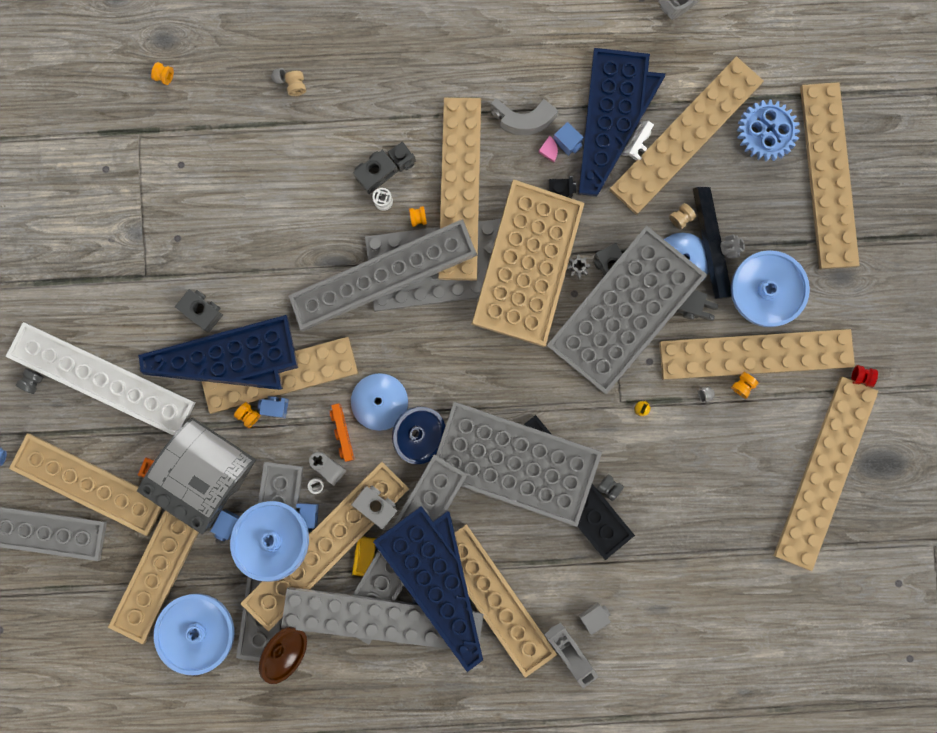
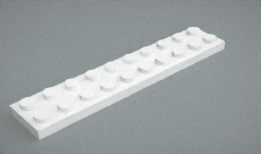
(100, 379)

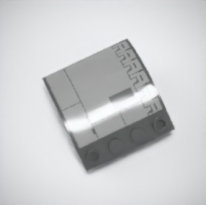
(196, 475)

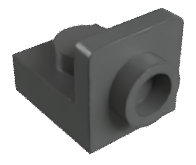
(402, 157)

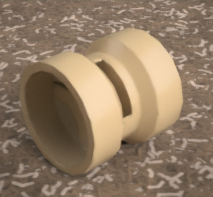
(295, 83)
(682, 216)

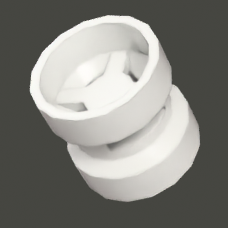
(385, 201)

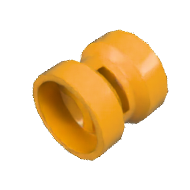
(744, 385)
(247, 415)

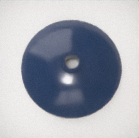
(426, 441)

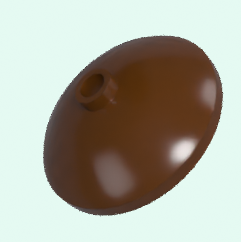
(282, 655)

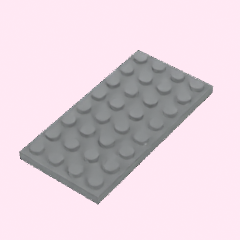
(431, 289)
(626, 309)
(519, 463)

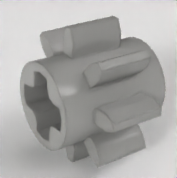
(732, 246)
(582, 263)

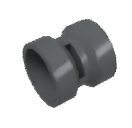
(29, 381)
(607, 484)

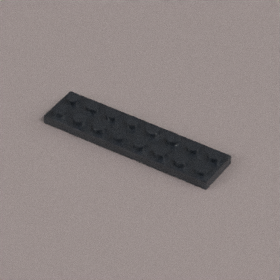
(598, 519)

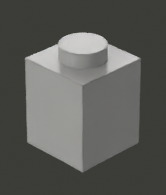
(595, 618)

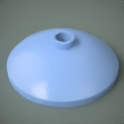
(690, 246)
(393, 402)

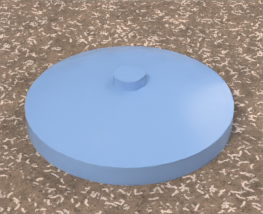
(770, 288)
(269, 541)
(194, 634)

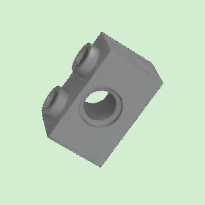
(379, 517)

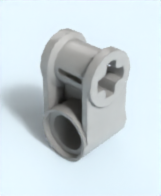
(329, 470)

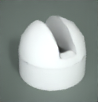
(316, 489)

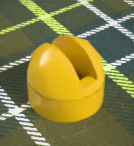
(638, 407)

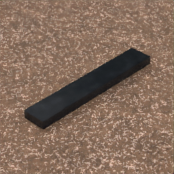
(712, 242)

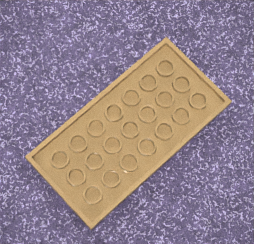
(528, 263)

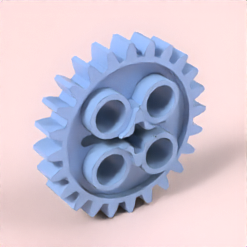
(780, 119)

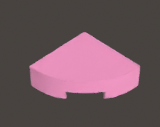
(549, 149)

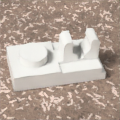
(634, 144)

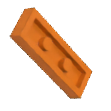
(341, 433)

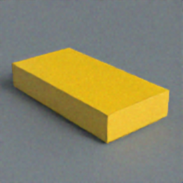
(364, 555)

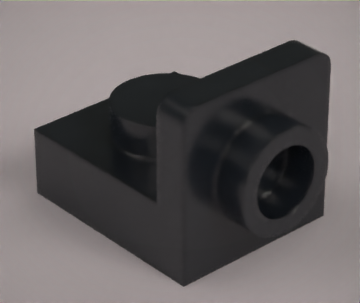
(563, 187)

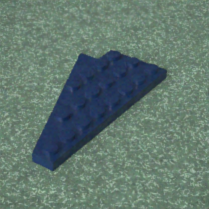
(616, 103)
(239, 356)
(431, 569)

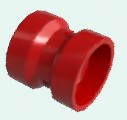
(864, 376)

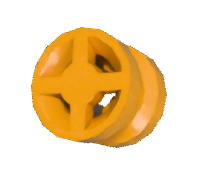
(162, 73)
(418, 216)

